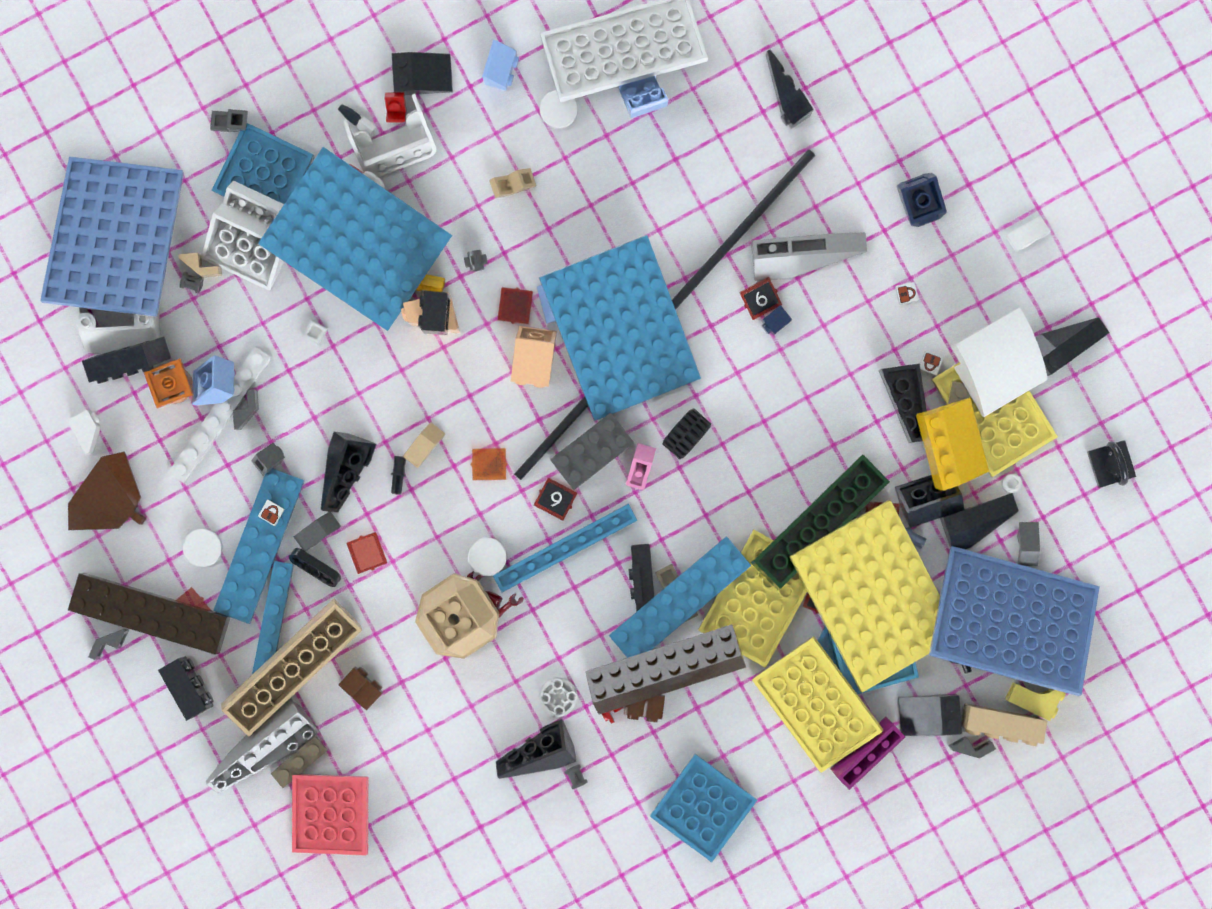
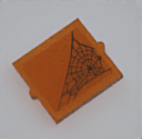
(489, 464)

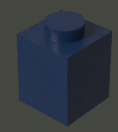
(776, 321)

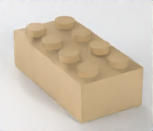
(1003, 723)

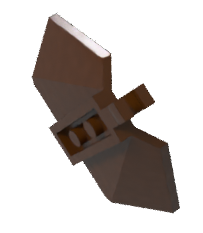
(106, 496)

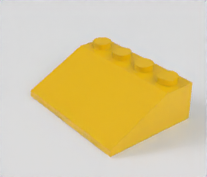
(952, 444)

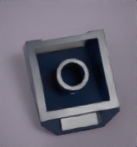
(922, 199)

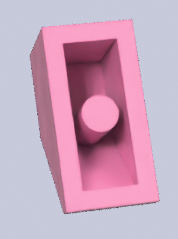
(640, 466)

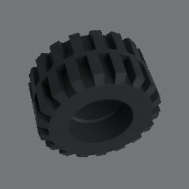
(686, 433)

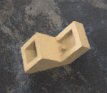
(512, 183)
(194, 261)
(424, 444)

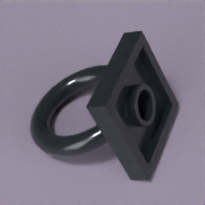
(1111, 464)

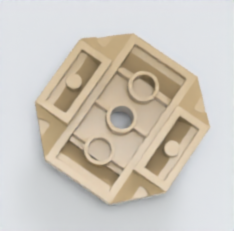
(475, 611)

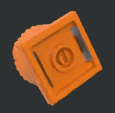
(169, 383)

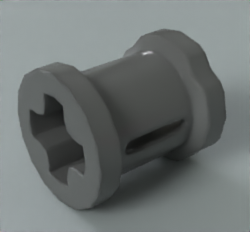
(191, 282)
(576, 782)

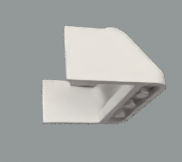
(395, 148)
(108, 339)

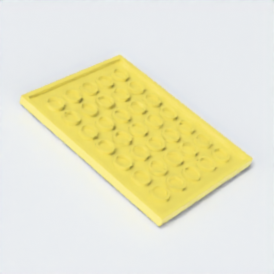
(871, 594)

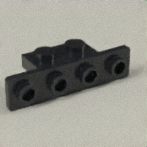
(641, 575)

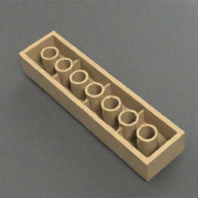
(291, 667)

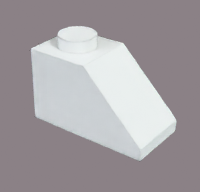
(86, 430)

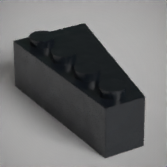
(126, 360)
(907, 396)

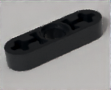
(315, 567)

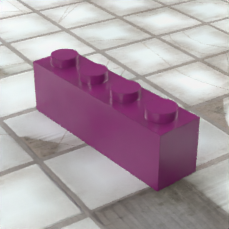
(862, 760)

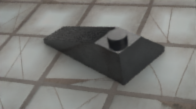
(792, 102)
(344, 463)
(976, 522)

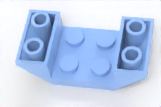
(643, 96)

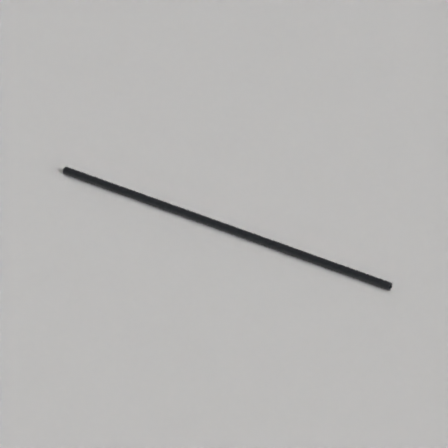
(679, 298)

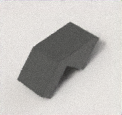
(229, 121)
(241, 417)
(317, 531)
(1029, 543)
(114, 639)
(965, 747)

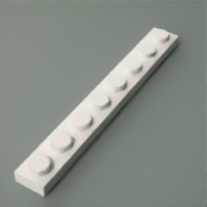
(219, 416)

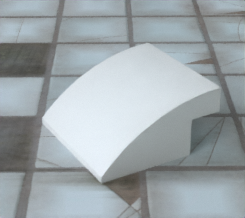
(236, 233)
(1000, 362)

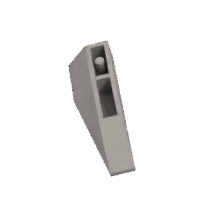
(801, 254)
(268, 744)

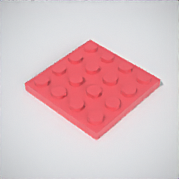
(330, 814)

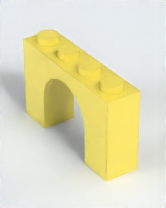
(1040, 703)

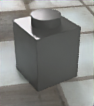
(268, 458)

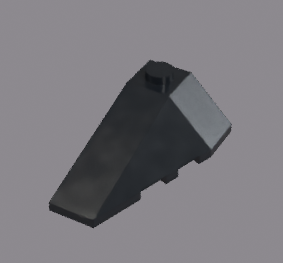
(1067, 343)
(544, 752)

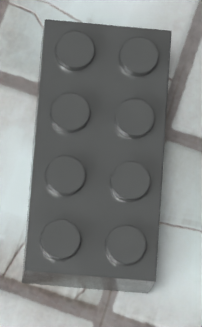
(592, 451)

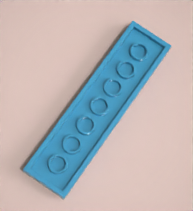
(258, 548)
(680, 599)

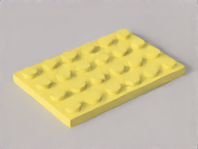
(1007, 432)
(755, 606)
(817, 704)

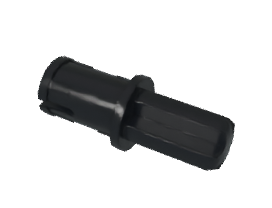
(398, 474)

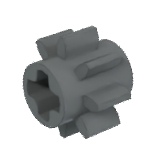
(475, 260)

